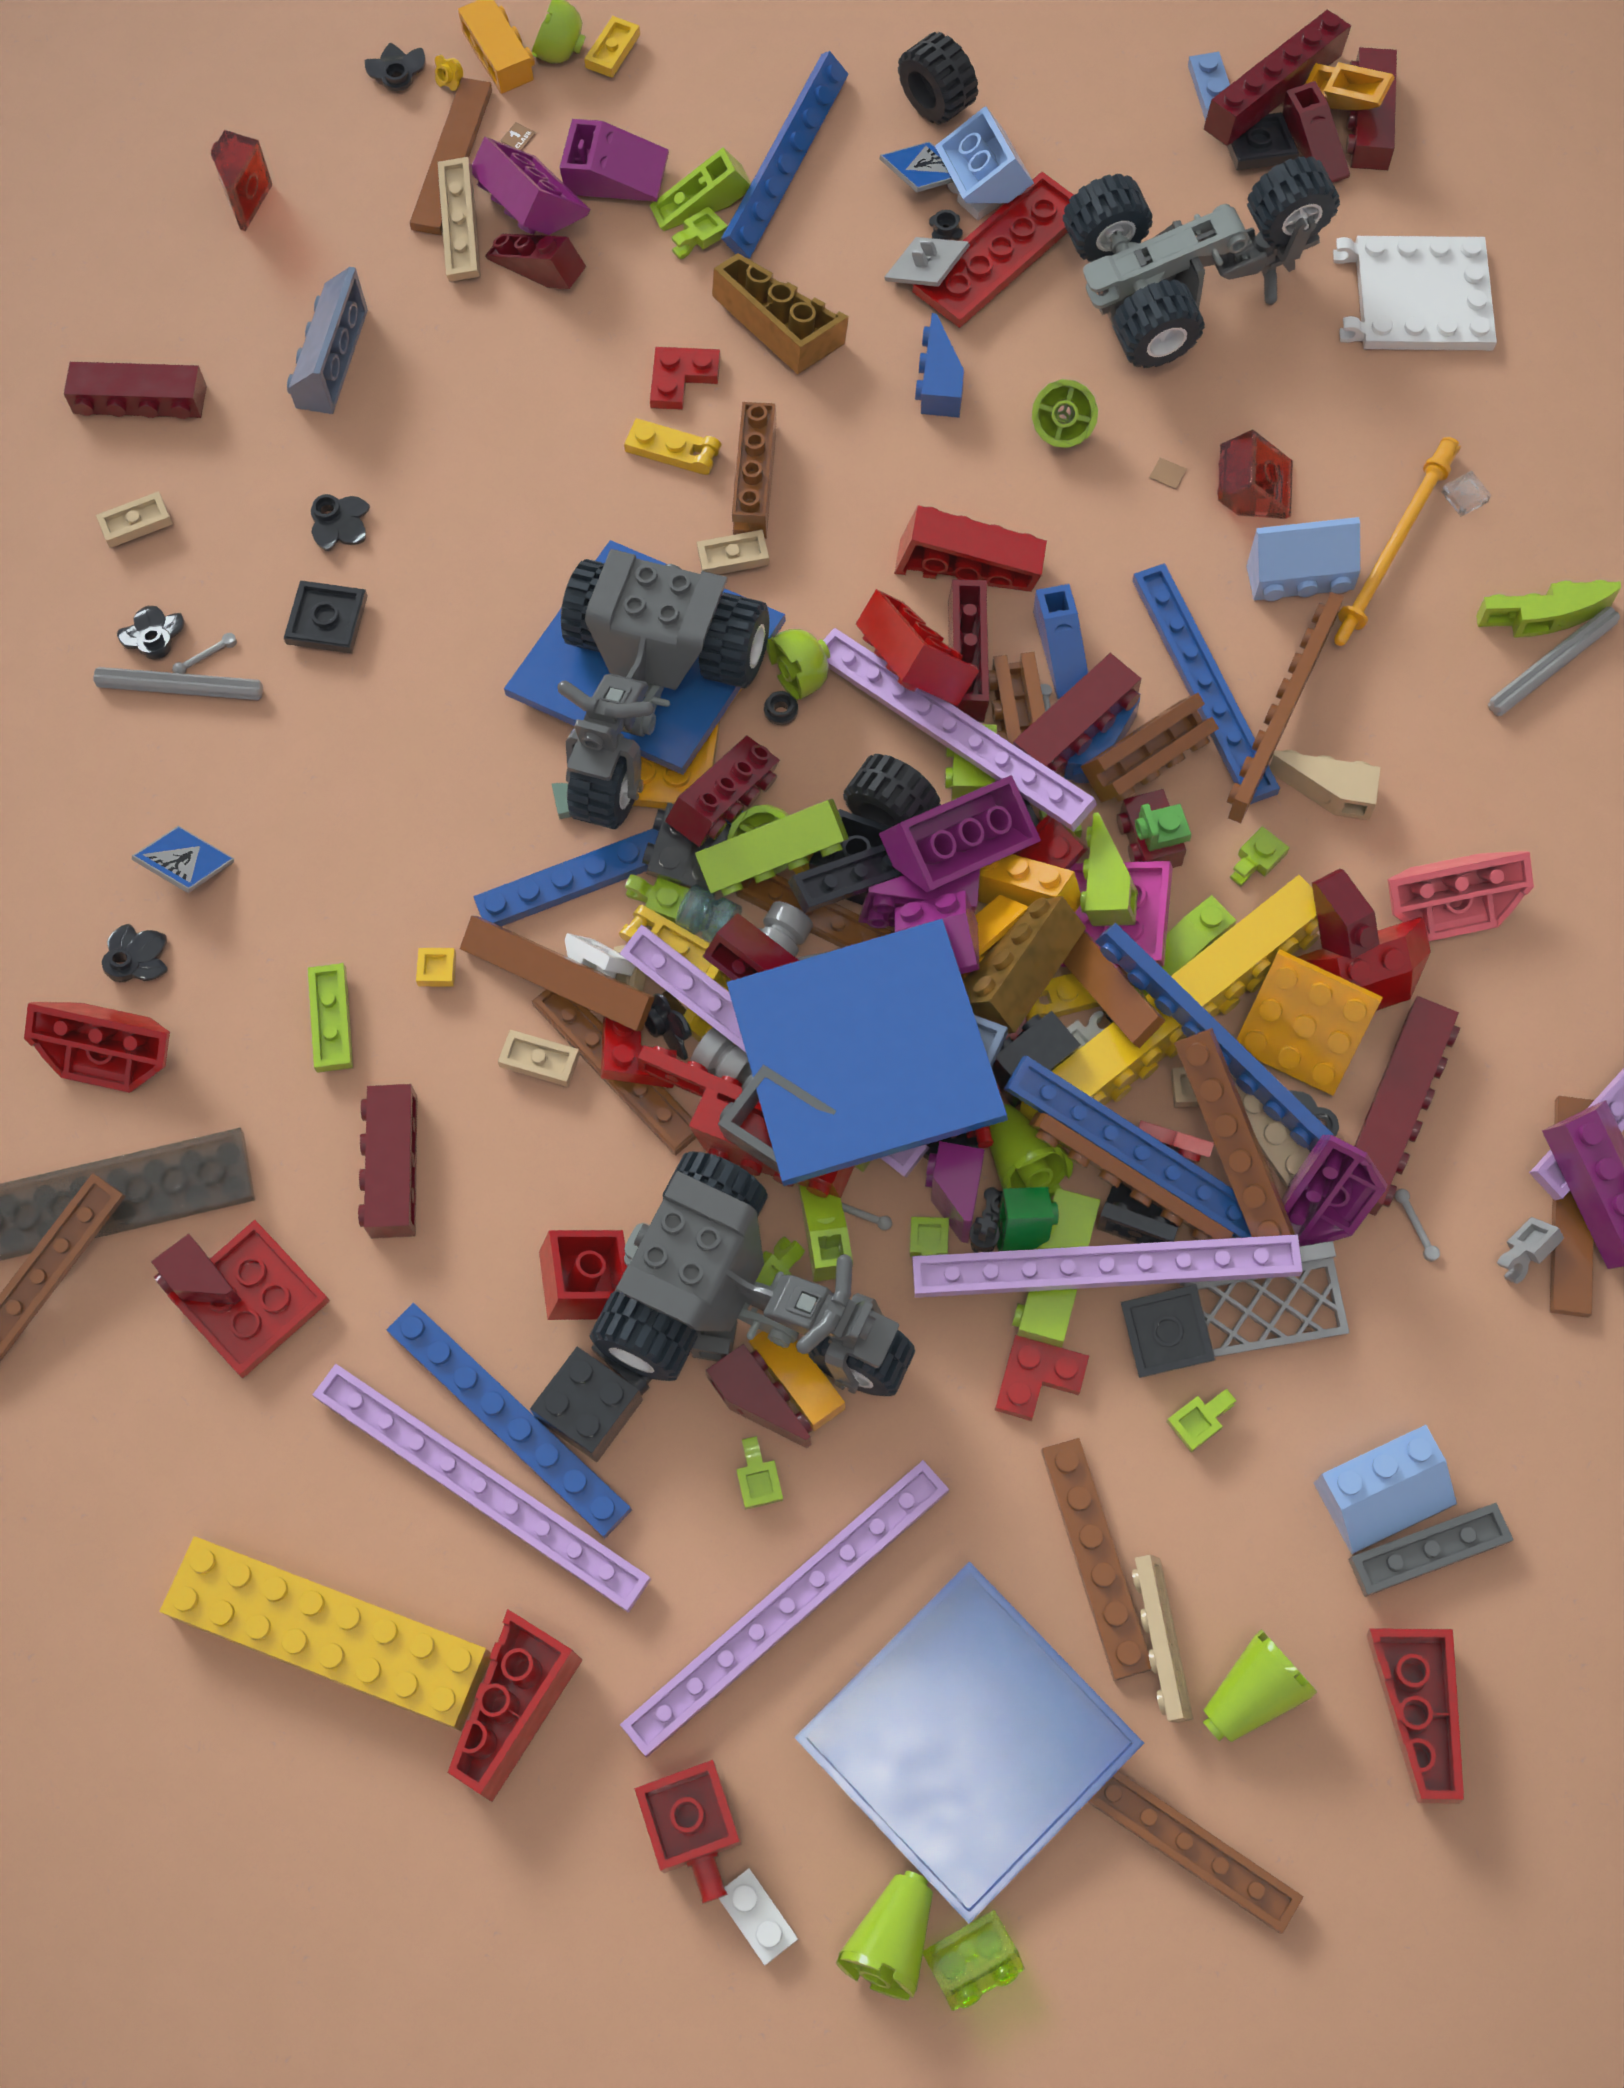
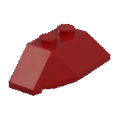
(1386, 969)
(97, 1043)

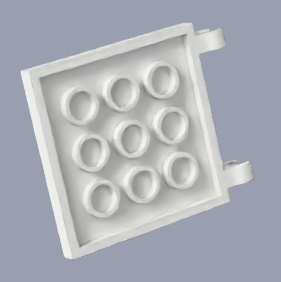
(1420, 293)

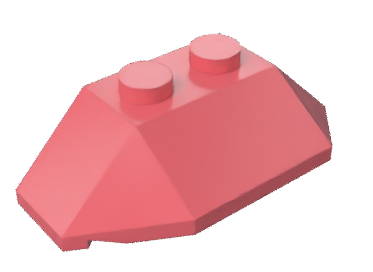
(1462, 892)

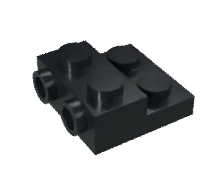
(674, 854)

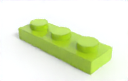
(330, 1017)

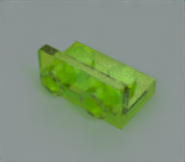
(974, 1961)

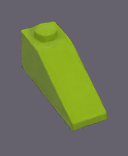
(712, 184)
(1195, 934)

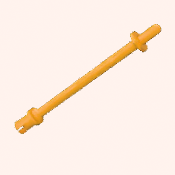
(1436, 469)

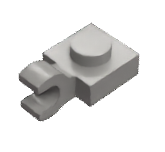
(1530, 1243)

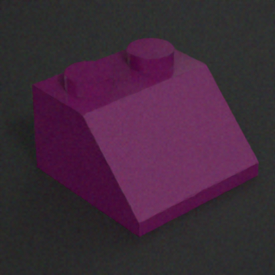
(958, 921)
(955, 1182)

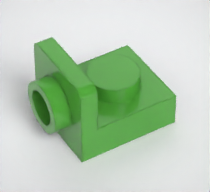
(1162, 826)

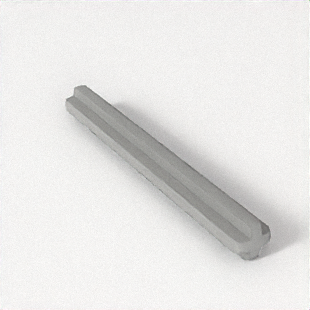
(1553, 661)
(178, 683)

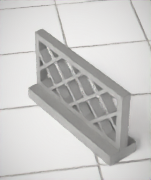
(1312, 1258)

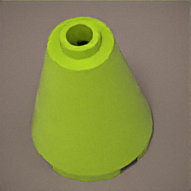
(1023, 1158)
(1256, 1691)
(891, 1938)

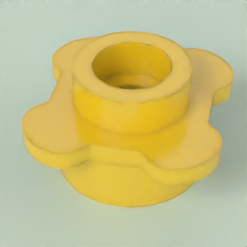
(448, 72)

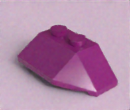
(1332, 1192)

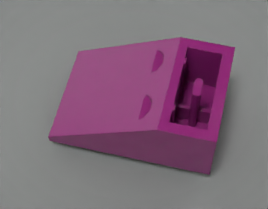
(611, 162)
(883, 898)

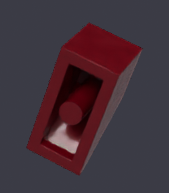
(1344, 916)
(192, 1274)

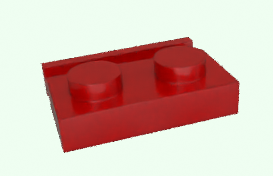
(1057, 845)

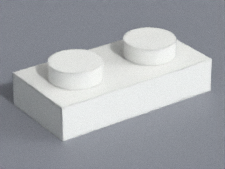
(757, 1917)

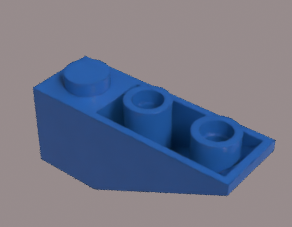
(943, 373)
(1060, 636)

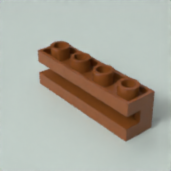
(754, 468)
(1017, 694)
(1148, 749)

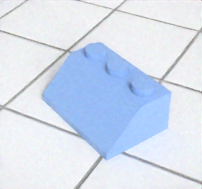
(984, 161)
(1305, 559)
(1387, 1489)

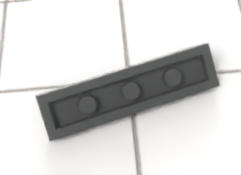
(1430, 1549)

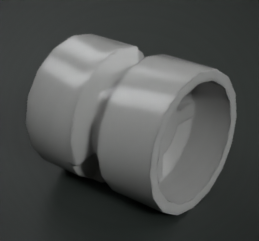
(787, 926)
(722, 1057)

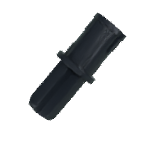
(984, 1234)

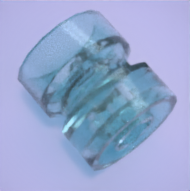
(704, 913)

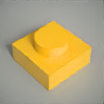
(436, 967)

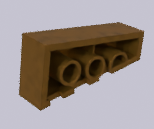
(778, 315)
(1023, 962)

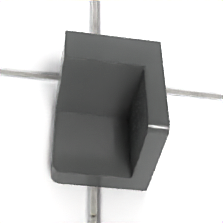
(714, 1344)

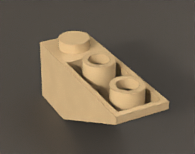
(1336, 785)

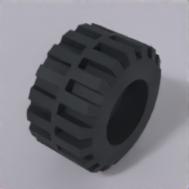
(938, 78)
(889, 791)

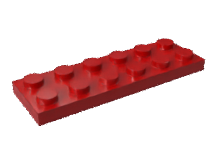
(1000, 250)

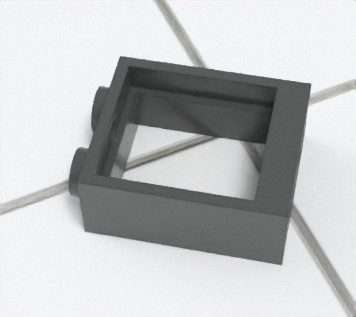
(735, 1114)

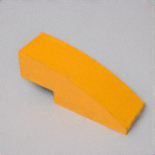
(1351, 86)
(801, 1379)

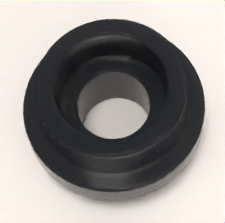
(777, 700)

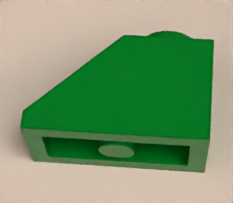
(1025, 1218)

